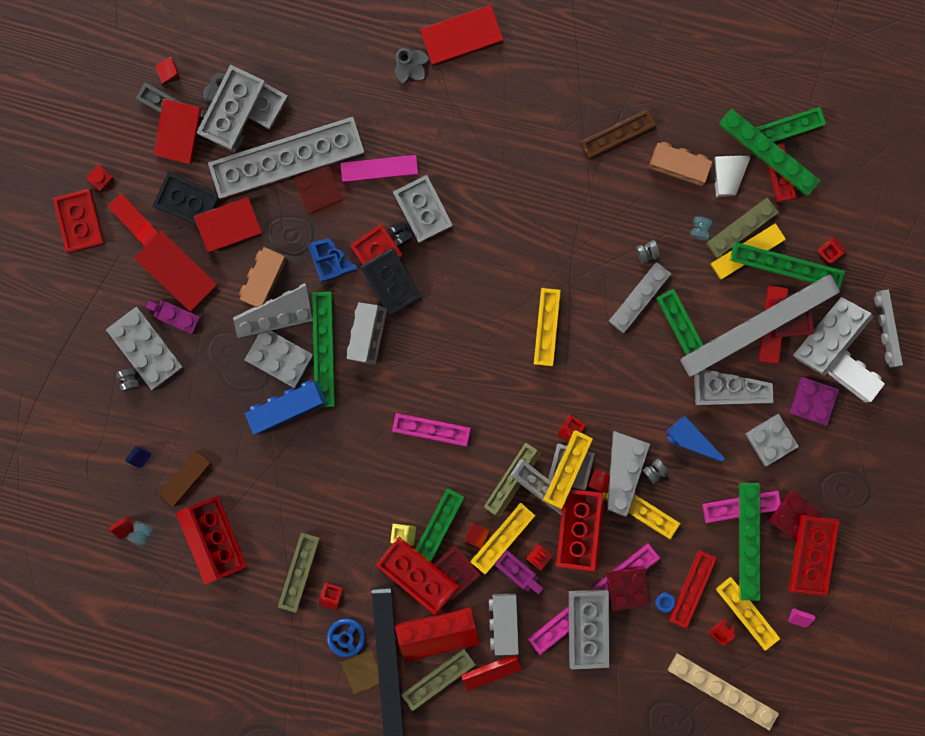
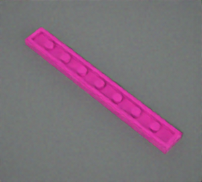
(559, 625)

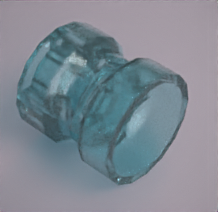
(701, 228)
(140, 532)

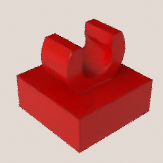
(539, 557)
(722, 633)

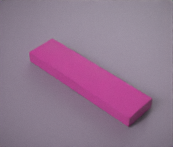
(379, 168)
(431, 429)
(729, 508)

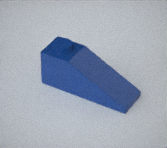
(688, 437)

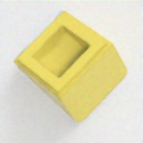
(405, 532)

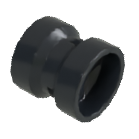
(400, 234)

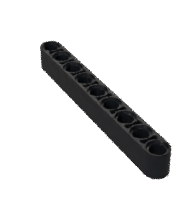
(387, 661)

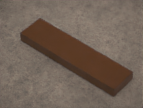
(618, 134)

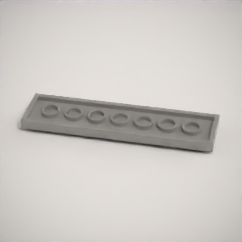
(286, 158)

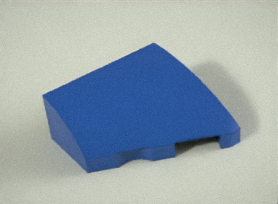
(329, 260)

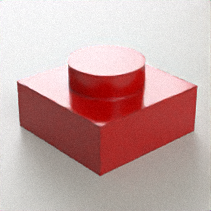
(99, 178)

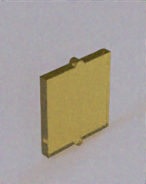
(361, 671)

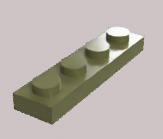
(742, 227)
(508, 486)
(298, 572)
(438, 679)

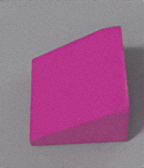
(801, 618)

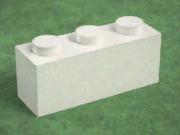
(856, 378)

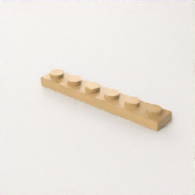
(723, 691)

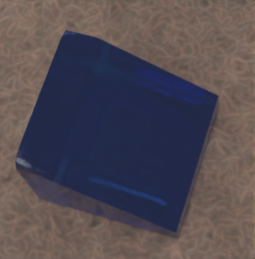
(138, 456)

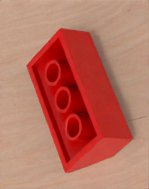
(581, 530)
(211, 539)
(437, 634)

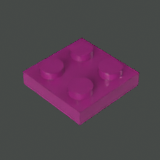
(813, 401)

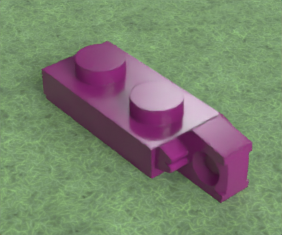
(174, 316)
(518, 572)

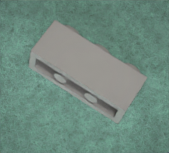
(366, 333)
(504, 624)

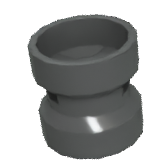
(647, 252)
(127, 379)
(651, 472)

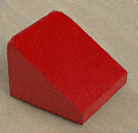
(167, 70)
(831, 250)
(570, 426)
(599, 480)
(122, 528)
(476, 535)
(330, 596)

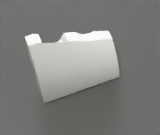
(729, 174)

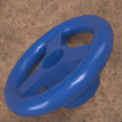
(339, 637)

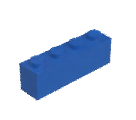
(285, 408)

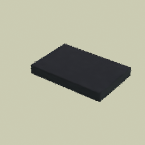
(184, 198)
(390, 281)

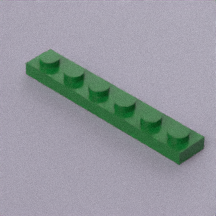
(769, 152)
(783, 264)
(323, 344)
(749, 541)

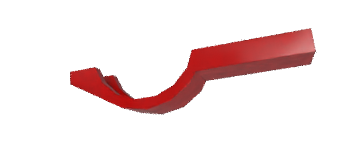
(133, 219)

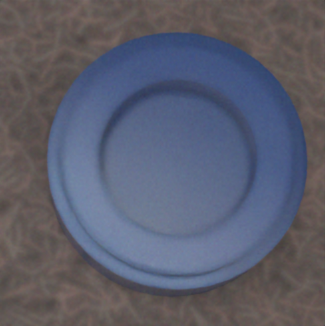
(665, 602)

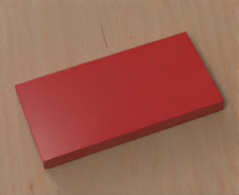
(461, 35)
(175, 270)
(814, 555)
(417, 575)

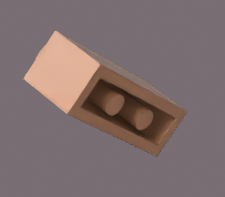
(680, 163)
(262, 277)

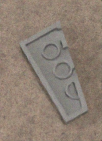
(284, 311)
(723, 389)
(626, 465)

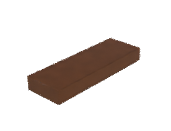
(184, 478)

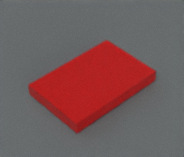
(177, 131)
(78, 221)
(227, 224)

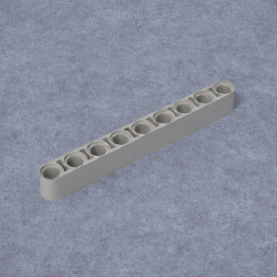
(760, 325)

